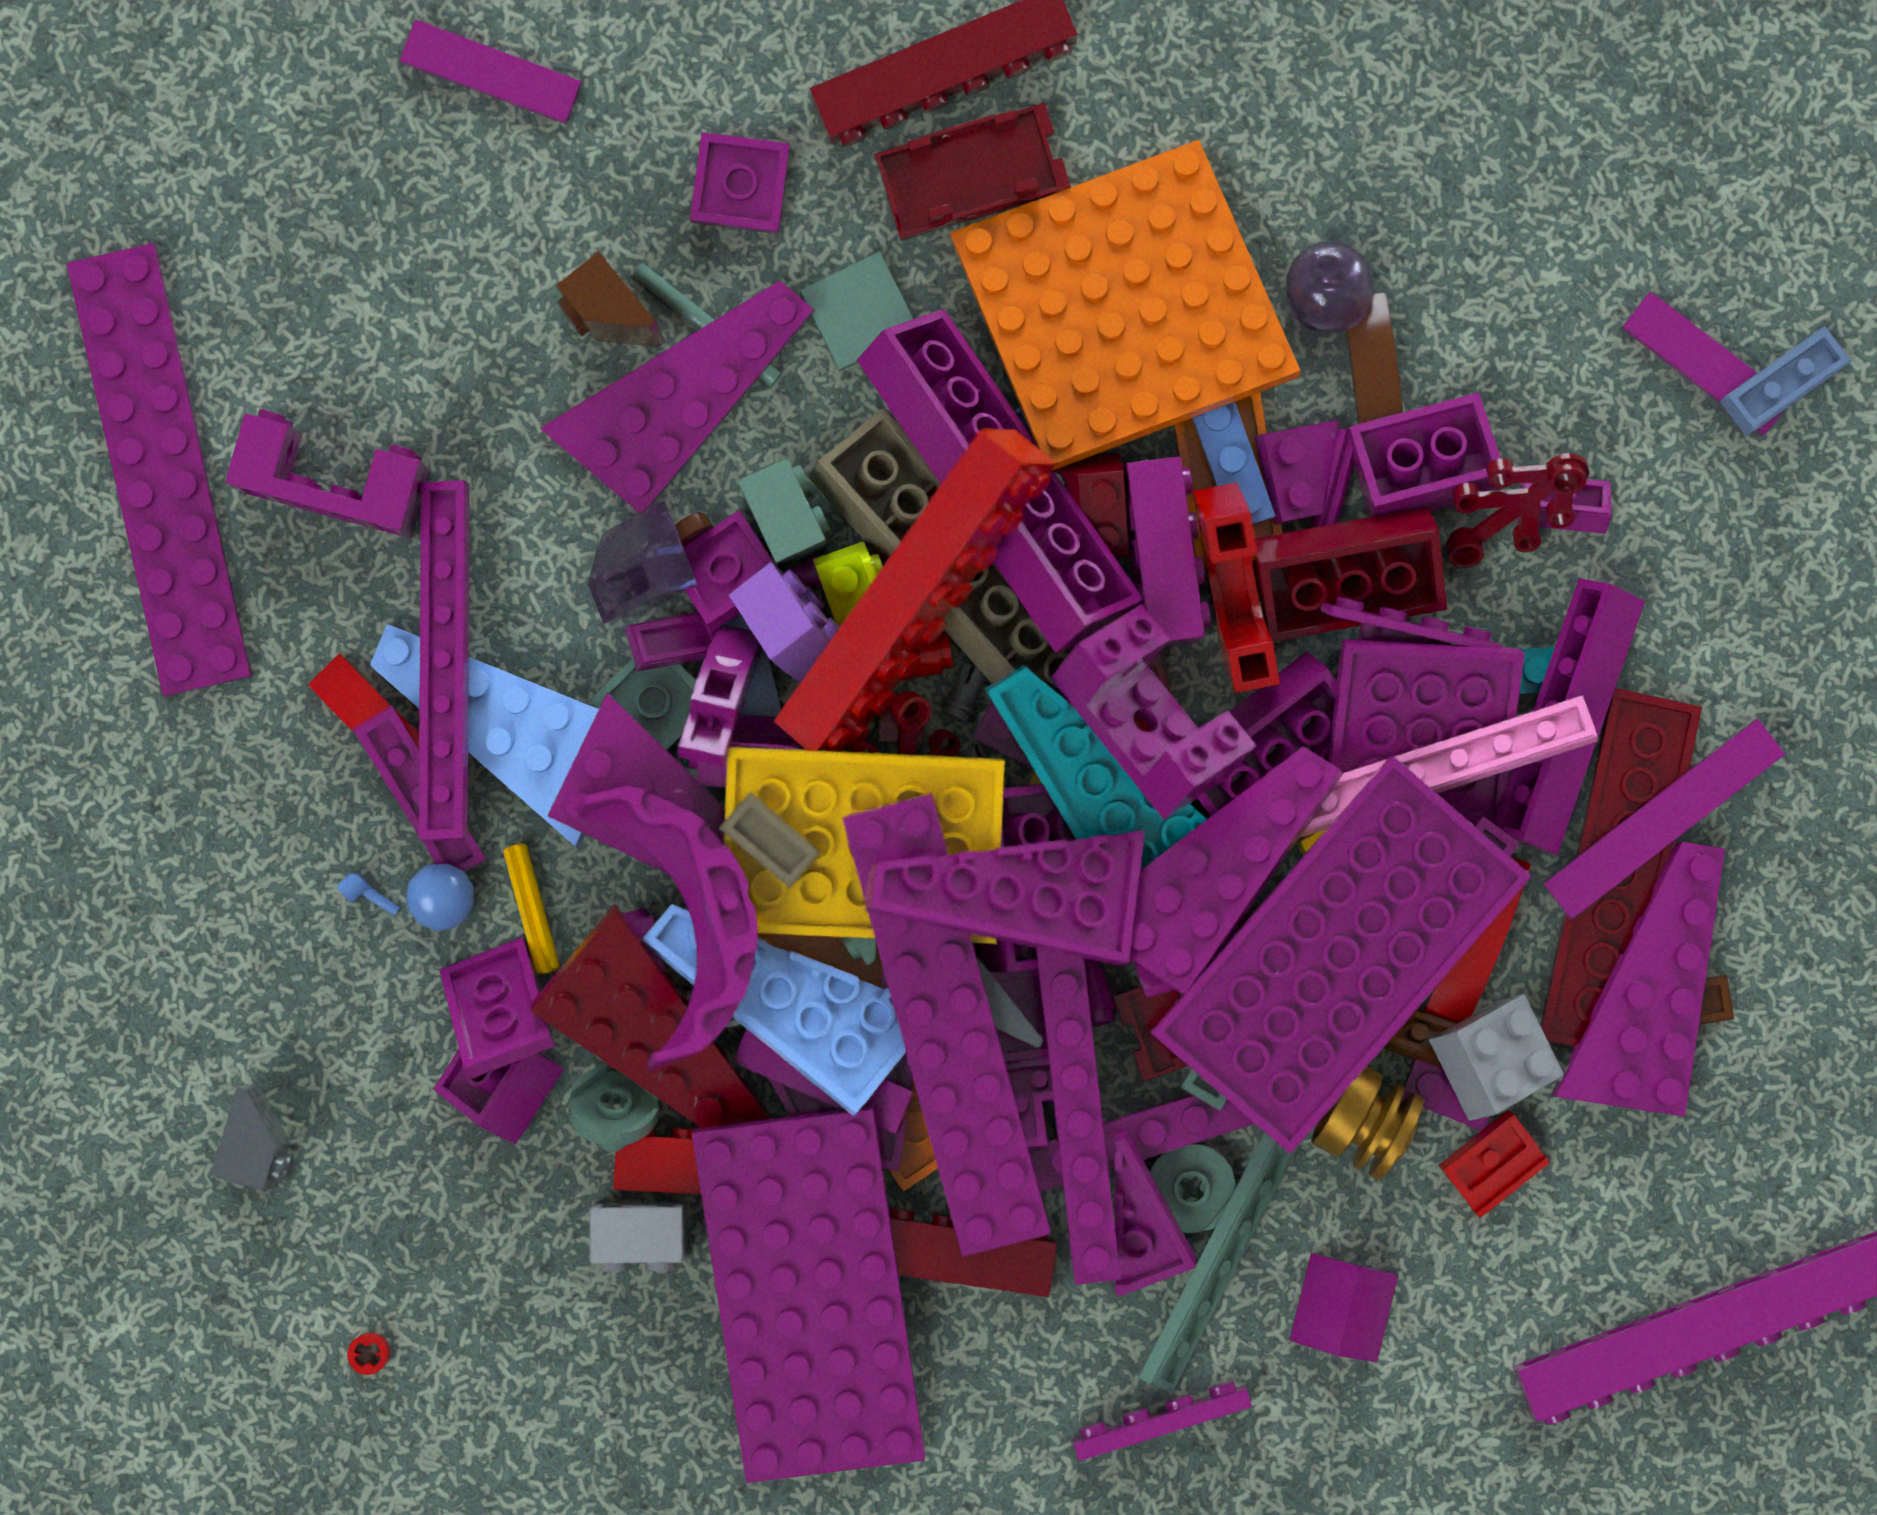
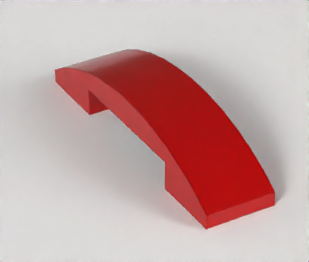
(352, 695)
(1463, 985)

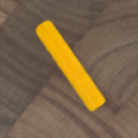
(531, 908)

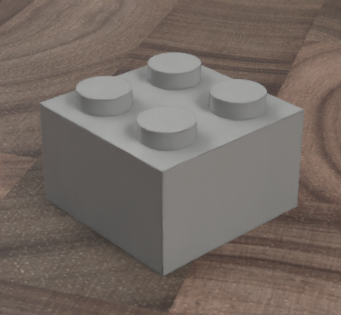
(1496, 1057)
(638, 1234)

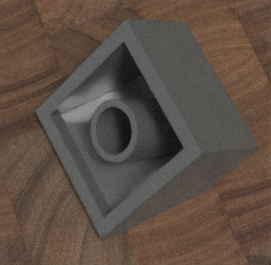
(253, 1143)

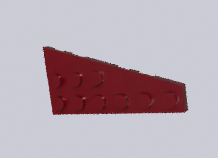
(625, 1010)

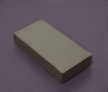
(770, 839)

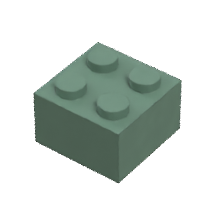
(783, 513)

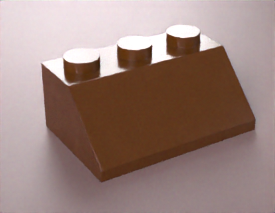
(605, 307)

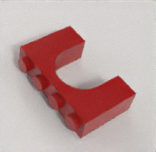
(1227, 551)

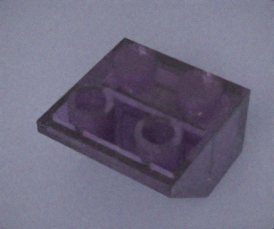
(639, 565)

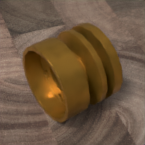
(1370, 1123)

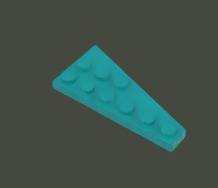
(1079, 770)

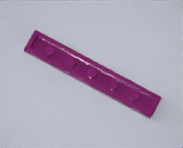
(1663, 818)

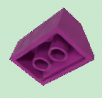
(1423, 455)

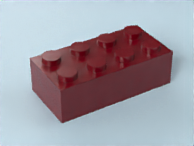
(1370, 560)

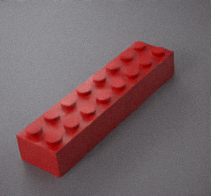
(916, 591)

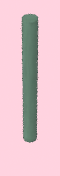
(686, 308)

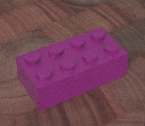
(1162, 547)

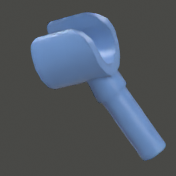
(354, 886)

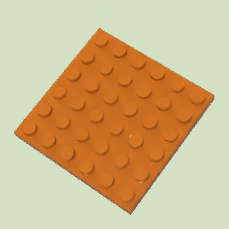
(1124, 305)

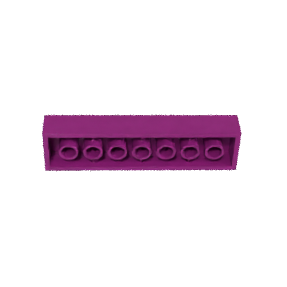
(942, 403)

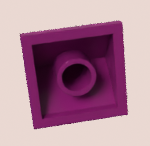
(1343, 1308)

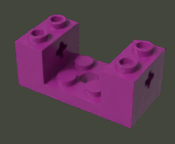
(264, 468)
(1112, 683)

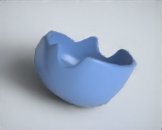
(440, 896)

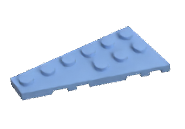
(513, 725)
(807, 1012)

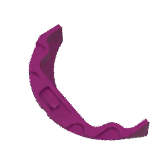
(715, 900)

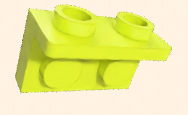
(846, 577)

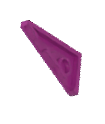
(1146, 1231)

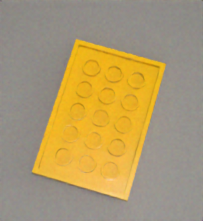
(820, 788)

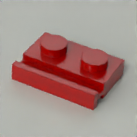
(1494, 1163)

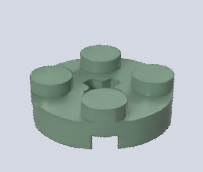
(606, 1126)
(1217, 1185)

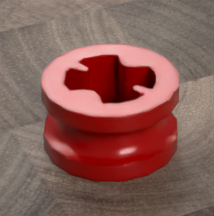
(370, 1367)

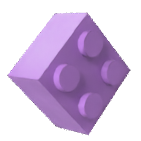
(785, 619)

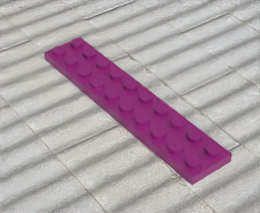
(159, 470)
(951, 1045)

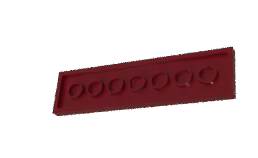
(1640, 753)

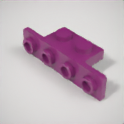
(1391, 626)

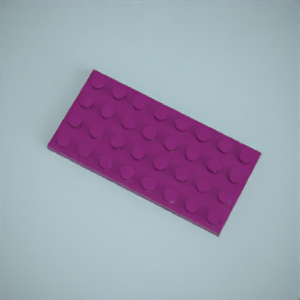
(1341, 954)
(809, 1294)

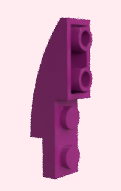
(719, 695)

